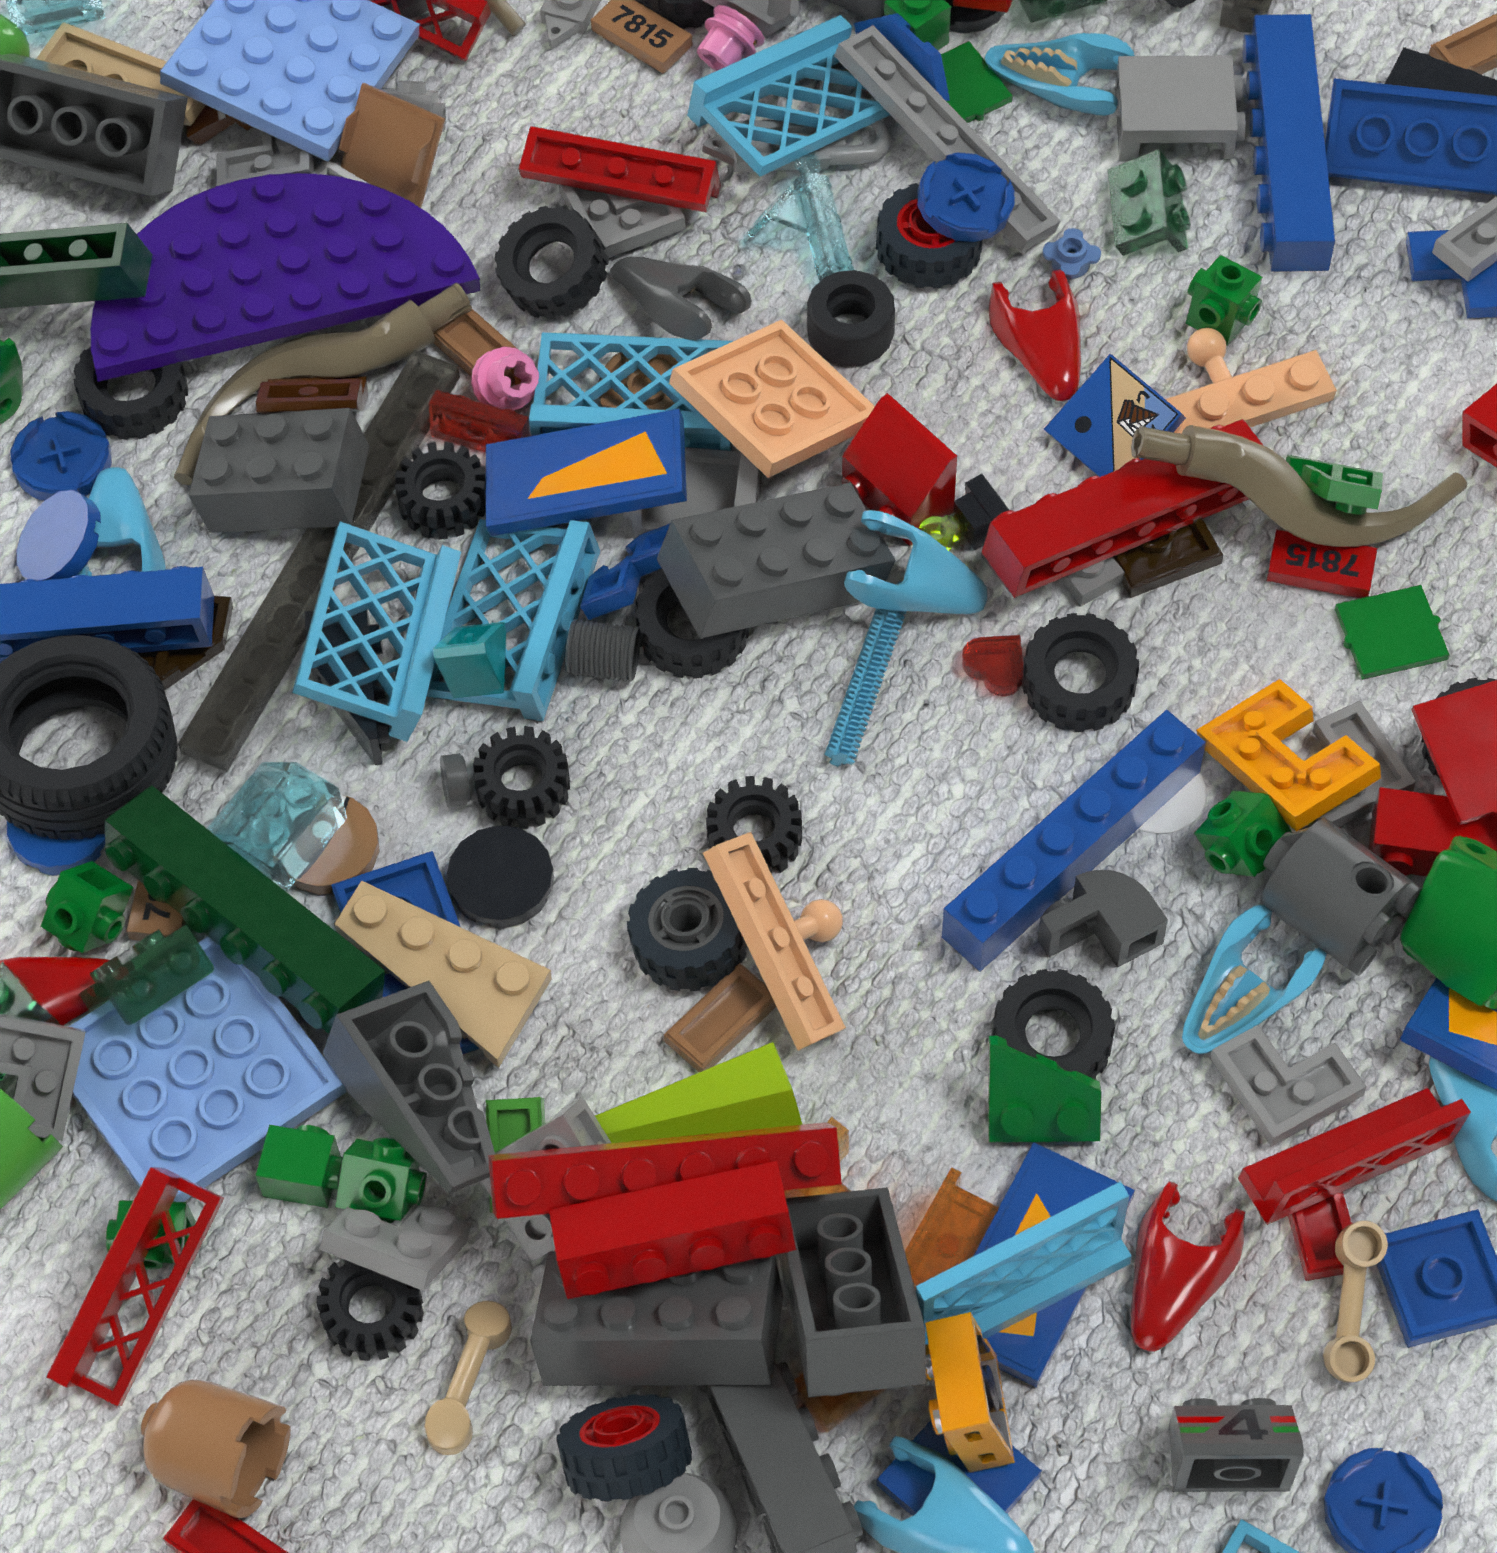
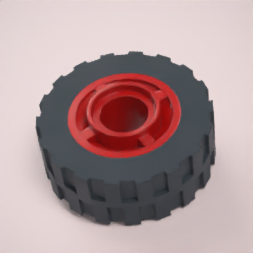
(915, 249)
(624, 1447)

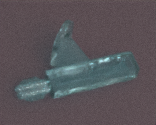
(813, 212)

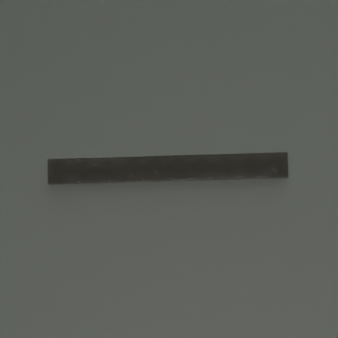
(279, 624)

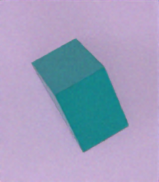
(473, 659)

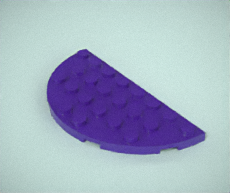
(273, 264)

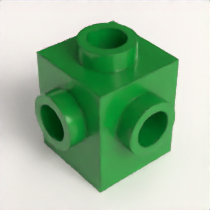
(1224, 298)
(1241, 833)
(86, 907)
(380, 1179)

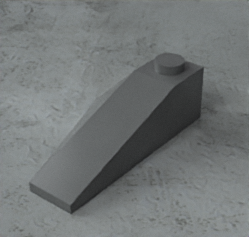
(411, 1076)

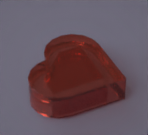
(996, 662)

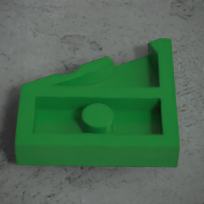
(1348, 486)
(1039, 1099)

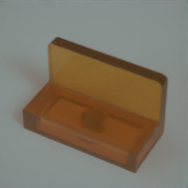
(948, 1230)

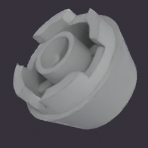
(680, 1518)

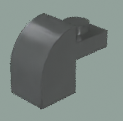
(1112, 909)

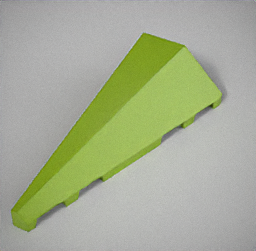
(728, 1097)

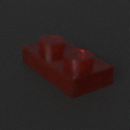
(472, 422)

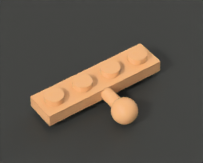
(1251, 396)
(778, 939)

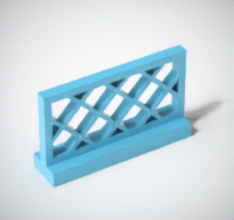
(775, 73)
(585, 412)
(560, 603)
(422, 628)
(1033, 1266)

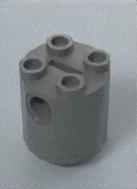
(1337, 893)

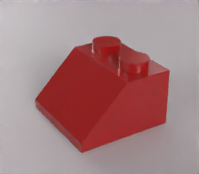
(900, 466)

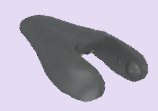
(660, 291)

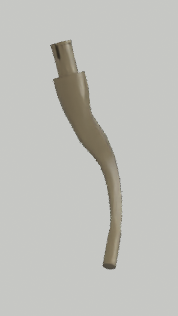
(331, 356)
(1280, 490)

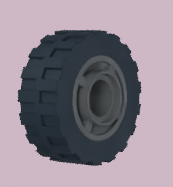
(679, 957)

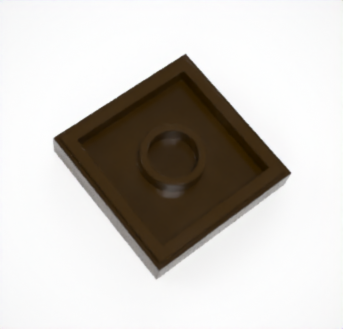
(1169, 558)

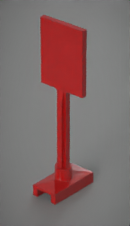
(1463, 747)

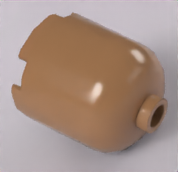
(215, 1444)

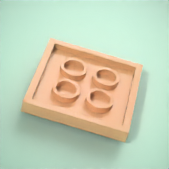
(773, 397)

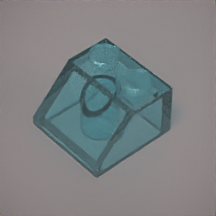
(281, 819)

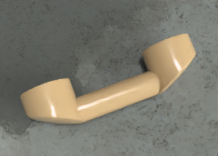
(1357, 1248)
(448, 1420)

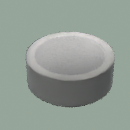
(454, 780)

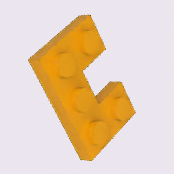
(1251, 749)

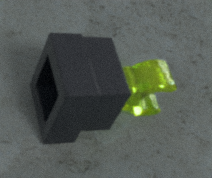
(971, 515)

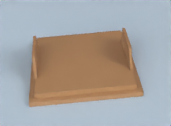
(391, 143)

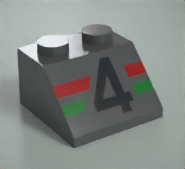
(1234, 1446)

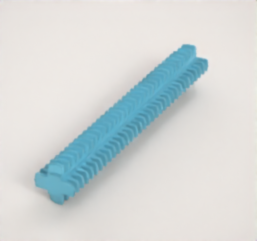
(864, 685)

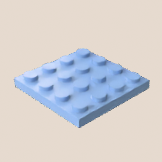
(290, 63)
(200, 1076)

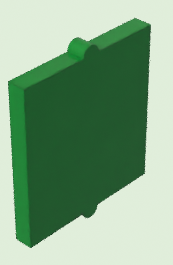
(971, 84)
(1391, 632)

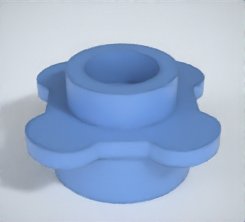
(1072, 264)

